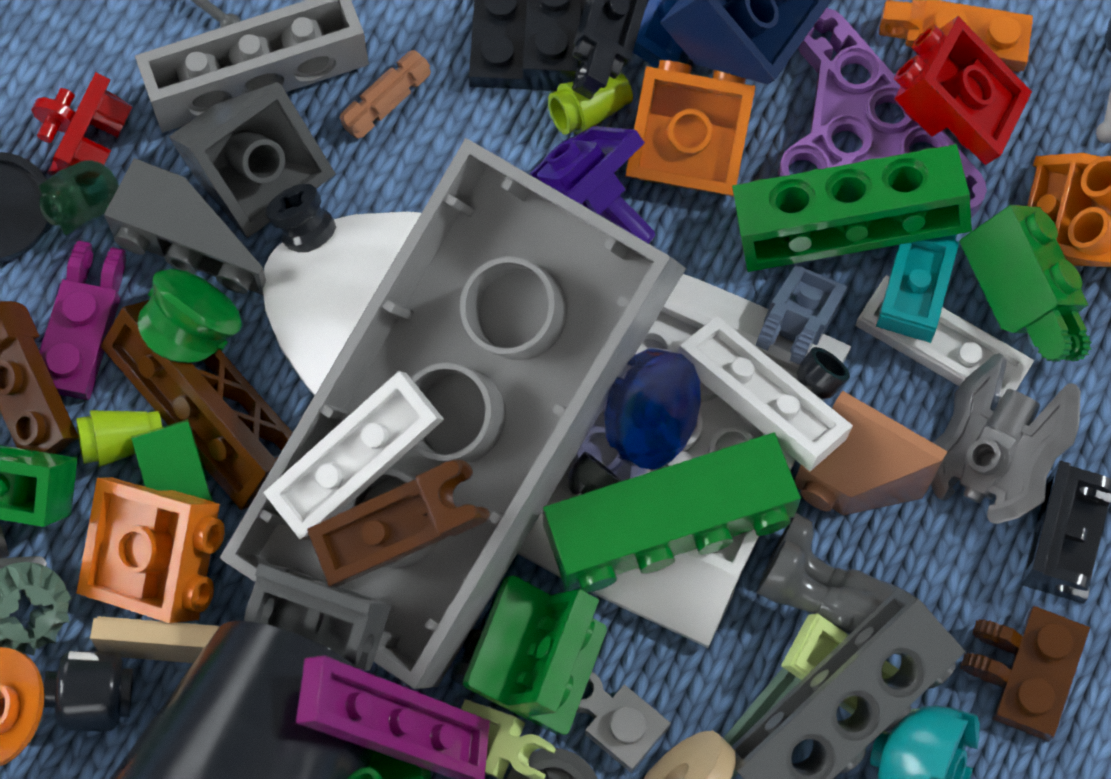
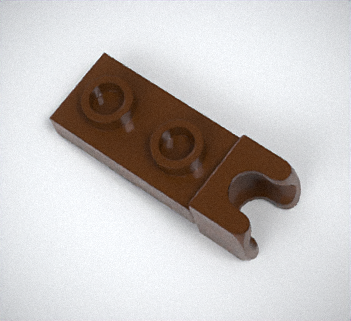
(27, 391)
(395, 524)

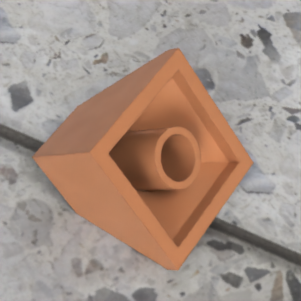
(873, 467)

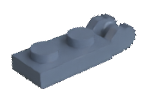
(801, 311)

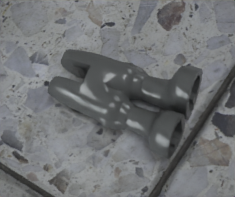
(808, 583)

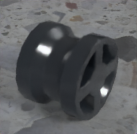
(301, 218)

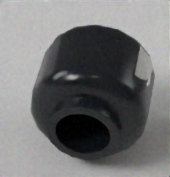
(89, 691)

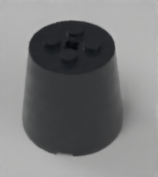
(240, 715)

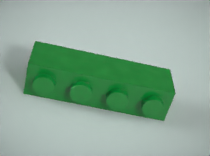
(671, 513)

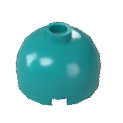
(927, 745)

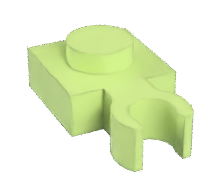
(505, 742)

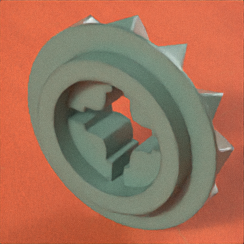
(40, 587)

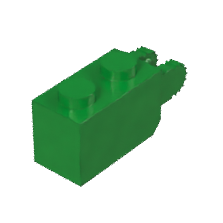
(1030, 281)

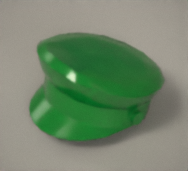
(186, 317)

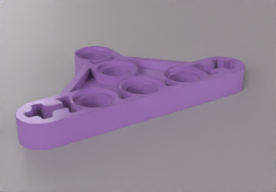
(852, 108)

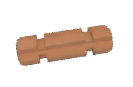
(385, 94)

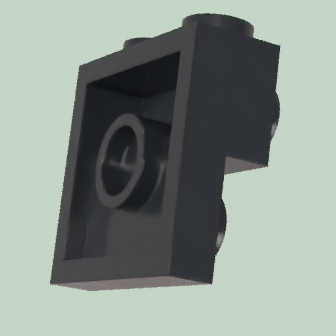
(524, 43)

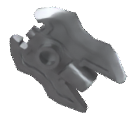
(1001, 445)

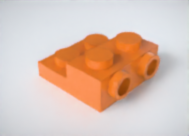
(691, 128)
(150, 550)

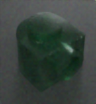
(77, 195)

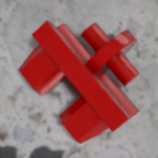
(96, 108)

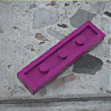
(392, 719)

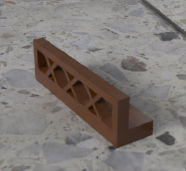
(180, 392)

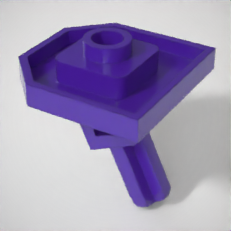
(585, 173)

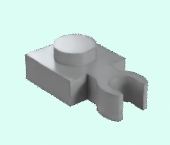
(622, 724)

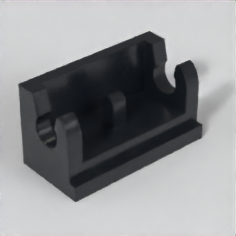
(1068, 533)

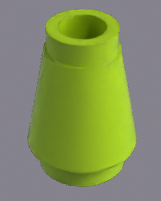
(577, 113)
(108, 434)

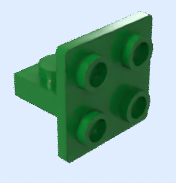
(537, 653)

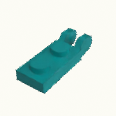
(918, 287)

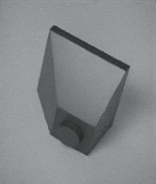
(251, 153)

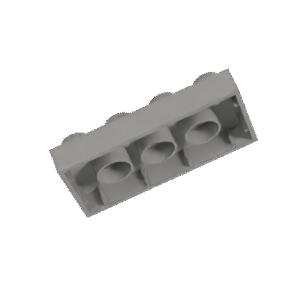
(514, 329)

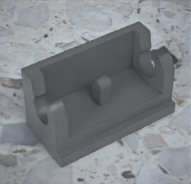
(325, 614)

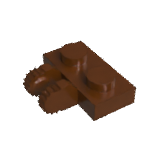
(1039, 672)

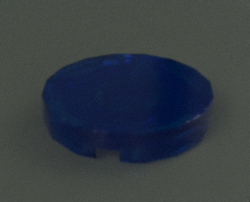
(653, 408)

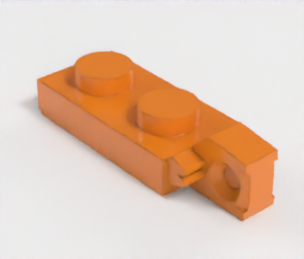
(1002, 31)

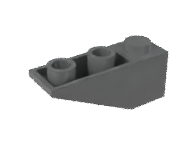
(171, 219)

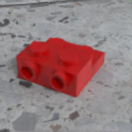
(962, 88)

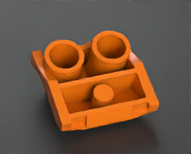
(1077, 198)

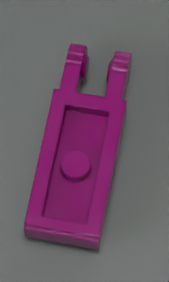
(81, 321)

